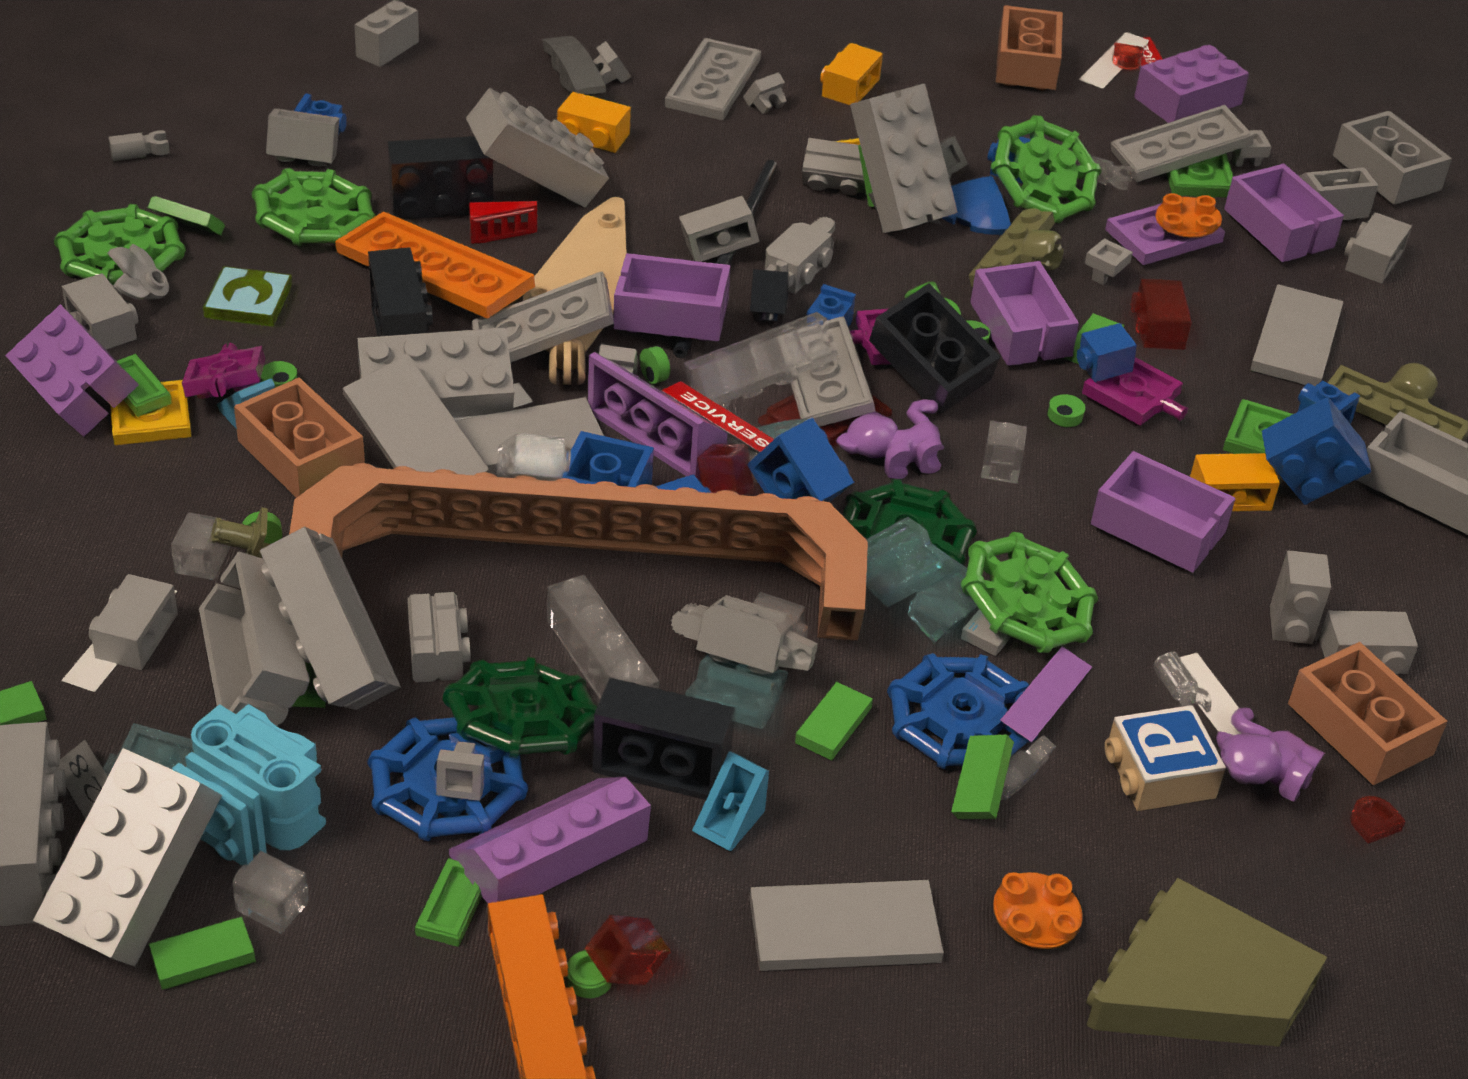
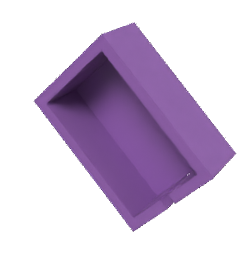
(1191, 83)
(1283, 212)
(671, 297)
(1024, 313)
(63, 361)
(1162, 511)

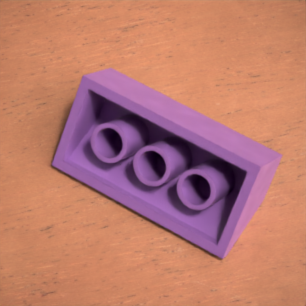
(649, 416)
(556, 840)

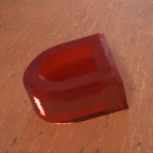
(1127, 56)
(1375, 818)

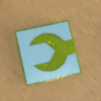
(247, 296)

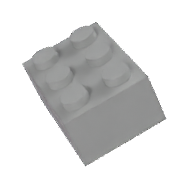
(1394, 156)

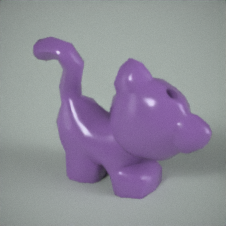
(880, 438)
(1267, 756)

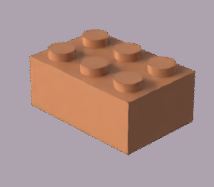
(1029, 48)
(297, 435)
(1367, 713)

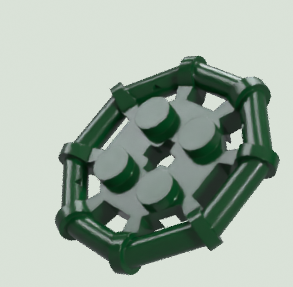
(918, 505)
(521, 707)

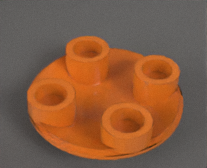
(1188, 215)
(1038, 909)

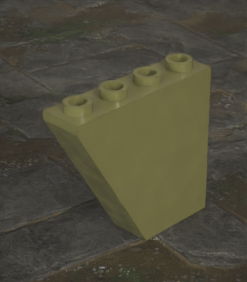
(1205, 974)

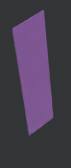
(1046, 694)

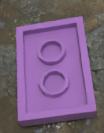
(1149, 241)

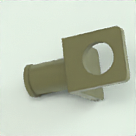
(240, 535)

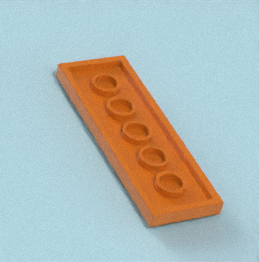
(448, 267)

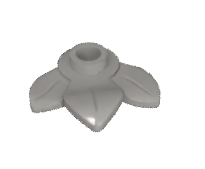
(140, 275)

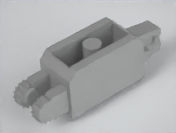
(802, 251)
(745, 634)

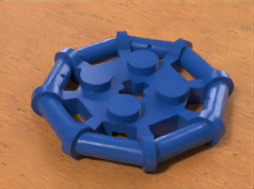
(983, 689)
(420, 782)

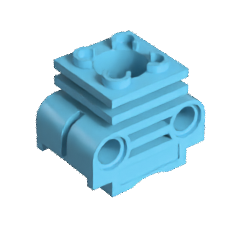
(262, 780)

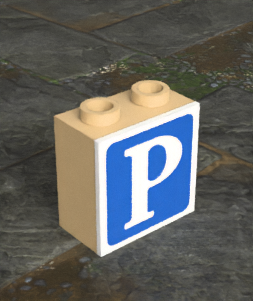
(1164, 758)

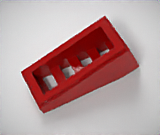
(493, 231)

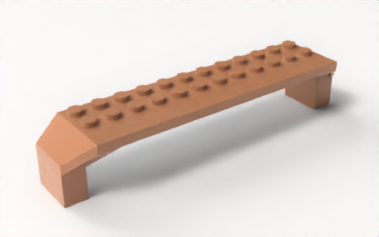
(801, 533)

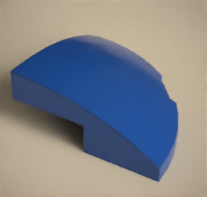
(980, 206)

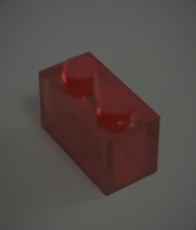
(1161, 314)

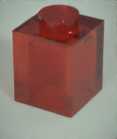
(726, 468)
(627, 950)

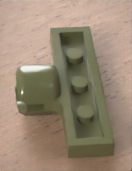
(1025, 242)
(1405, 393)

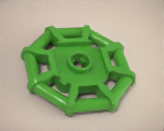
(1039, 189)
(311, 206)
(124, 234)
(1045, 607)

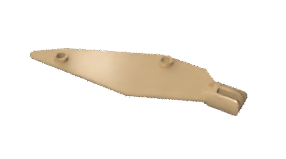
(590, 248)

